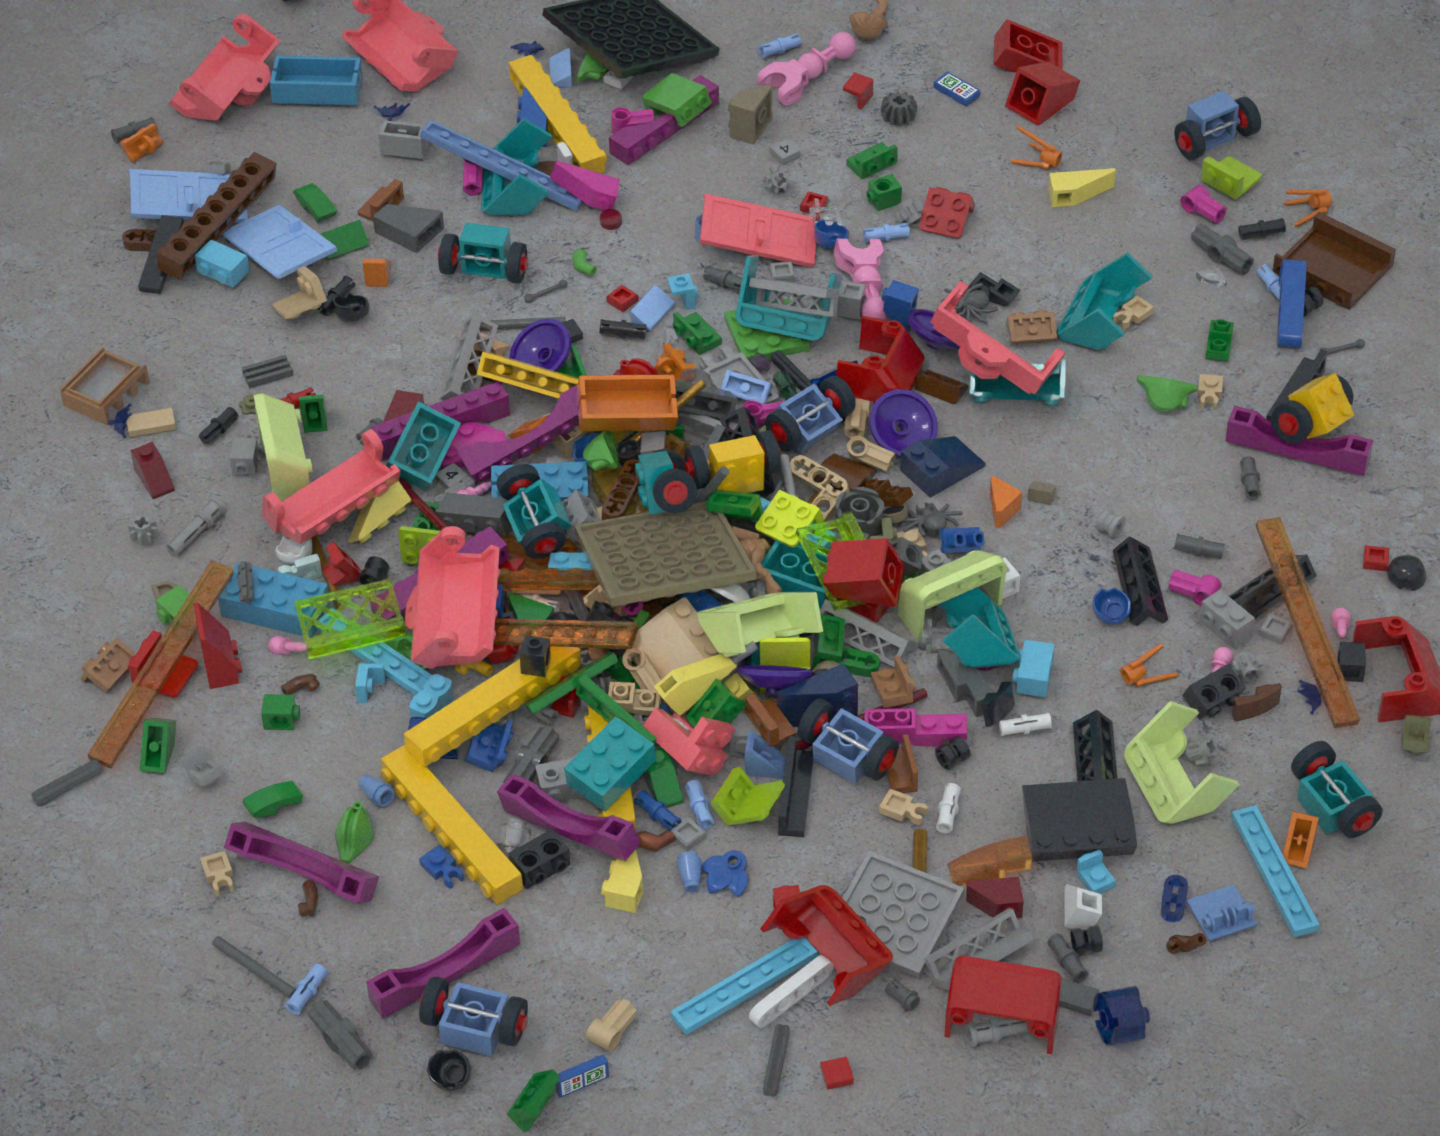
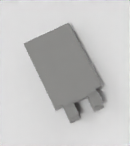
(736, 363)

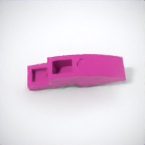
(921, 729)

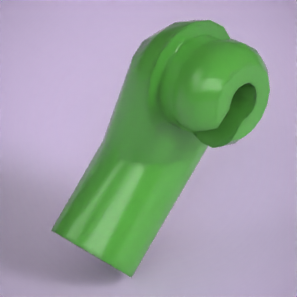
(580, 263)

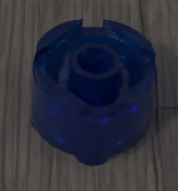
(1120, 1016)

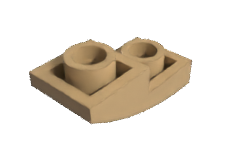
(634, 700)

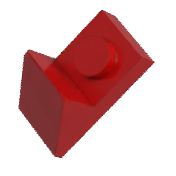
(341, 568)

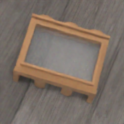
(102, 384)

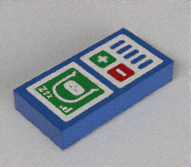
(957, 88)
(582, 1076)

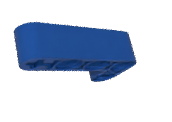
(1291, 303)

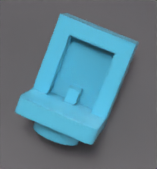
(683, 285)

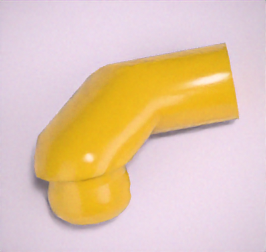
(481, 667)

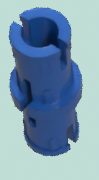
(657, 810)

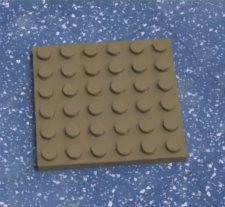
(663, 554)

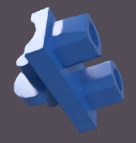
(961, 539)

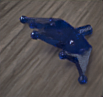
(528, 48)
(392, 111)
(120, 420)
(1311, 692)

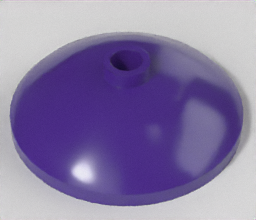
(920, 323)
(543, 344)
(908, 412)
(773, 677)

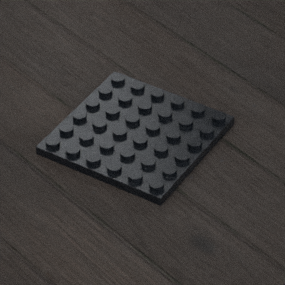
(630, 34)

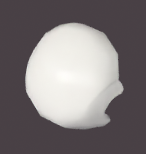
(291, 550)

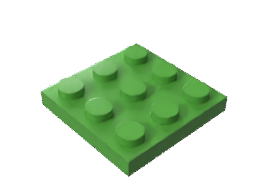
(754, 340)

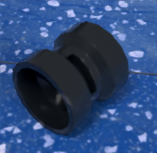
(1313, 300)
(628, 450)
(374, 571)
(950, 754)
(1086, 940)

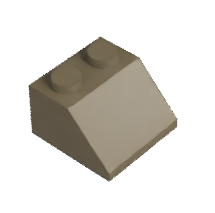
(750, 113)

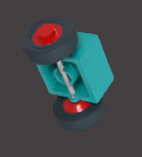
(484, 252)
(664, 482)
(533, 511)
(1334, 792)

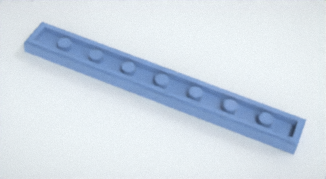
(495, 161)

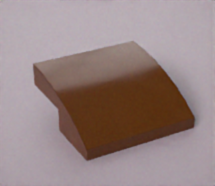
(852, 471)

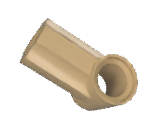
(856, 421)
(872, 454)
(643, 673)
(609, 1029)

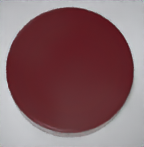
(610, 219)

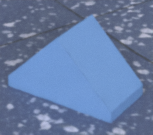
(762, 759)

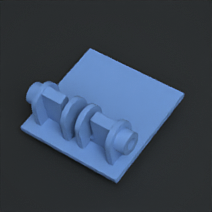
(1222, 912)

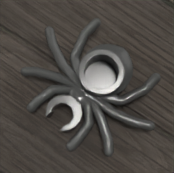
(973, 303)
(930, 519)

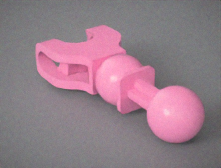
(795, 75)
(863, 269)

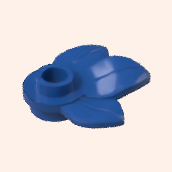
(726, 875)

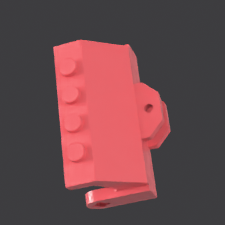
(401, 43)
(228, 73)
(989, 354)
(332, 494)
(453, 602)

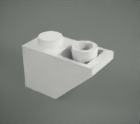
(1081, 907)

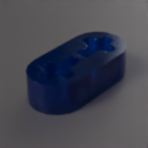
(1178, 899)

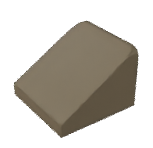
(1041, 492)

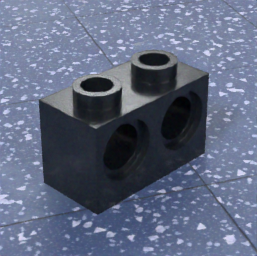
(1211, 688)
(540, 858)

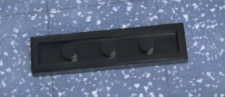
(153, 278)

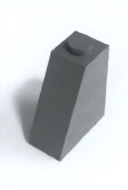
(408, 225)

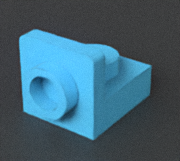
(366, 678)
(1094, 873)

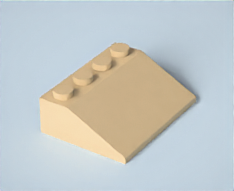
(674, 641)

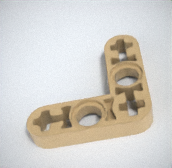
(827, 493)

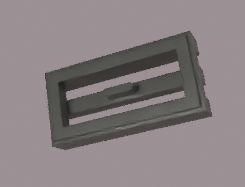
(267, 371)

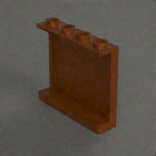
(1339, 260)

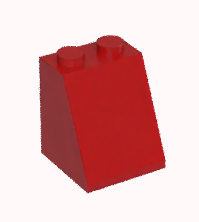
(1041, 91)
(864, 571)

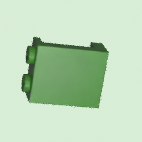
(678, 98)

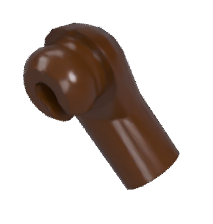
(311, 896)
(1185, 943)

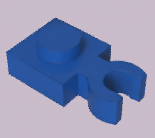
(441, 863)

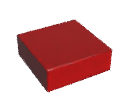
(809, 199)
(622, 298)
(1376, 558)
(836, 1073)

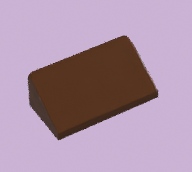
(940, 386)

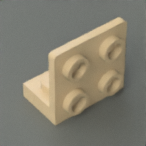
(309, 298)

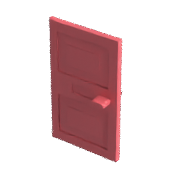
(757, 230)

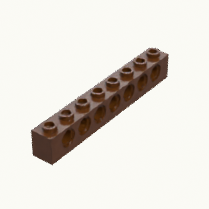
(216, 214)

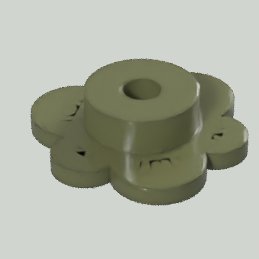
(247, 405)

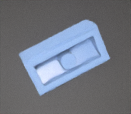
(561, 69)
(652, 308)
(746, 387)

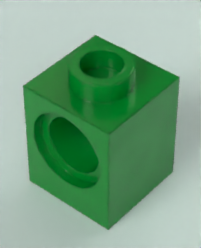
(884, 192)
(279, 712)

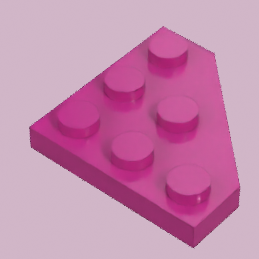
(467, 435)

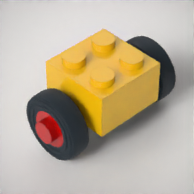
(1314, 409)
(744, 457)

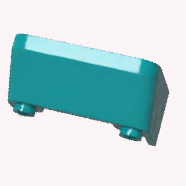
(521, 195)
(1096, 301)
(777, 320)
(1001, 388)
(981, 631)

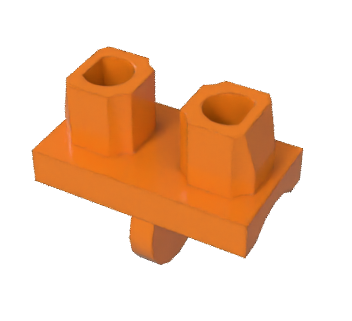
(142, 142)
(672, 362)

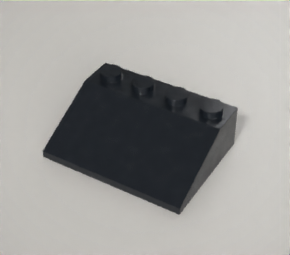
(1079, 819)

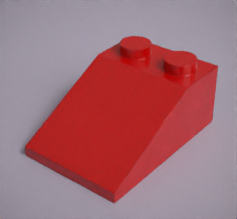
(1022, 46)
(217, 650)

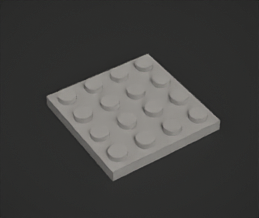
(903, 908)

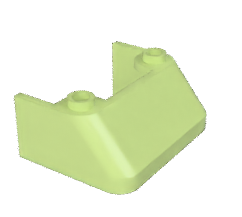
(282, 445)
(948, 582)
(760, 617)
(1156, 767)

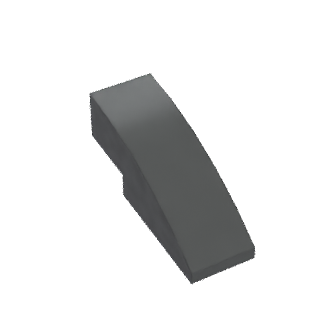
(963, 681)

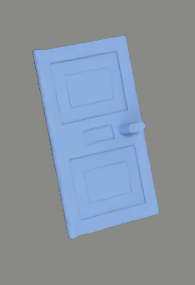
(172, 193)
(279, 241)

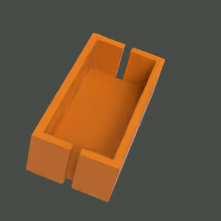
(627, 402)

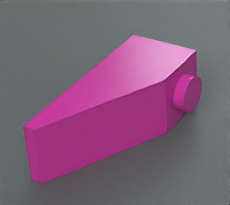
(589, 186)

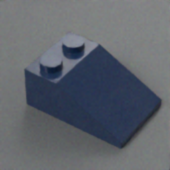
(938, 463)
(832, 685)

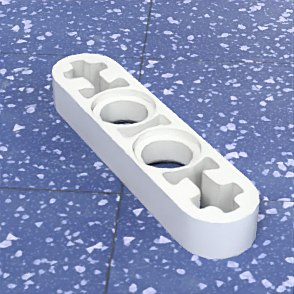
(791, 991)

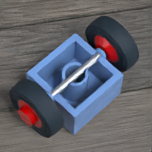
(1215, 122)
(811, 414)
(846, 743)
(473, 1016)

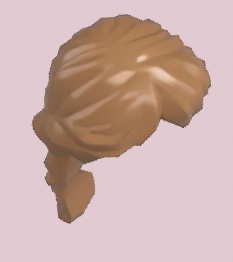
(870, 25)
(756, 552)

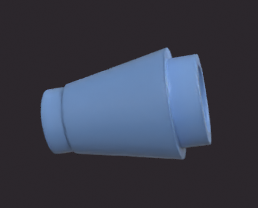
(377, 791)
(690, 870)

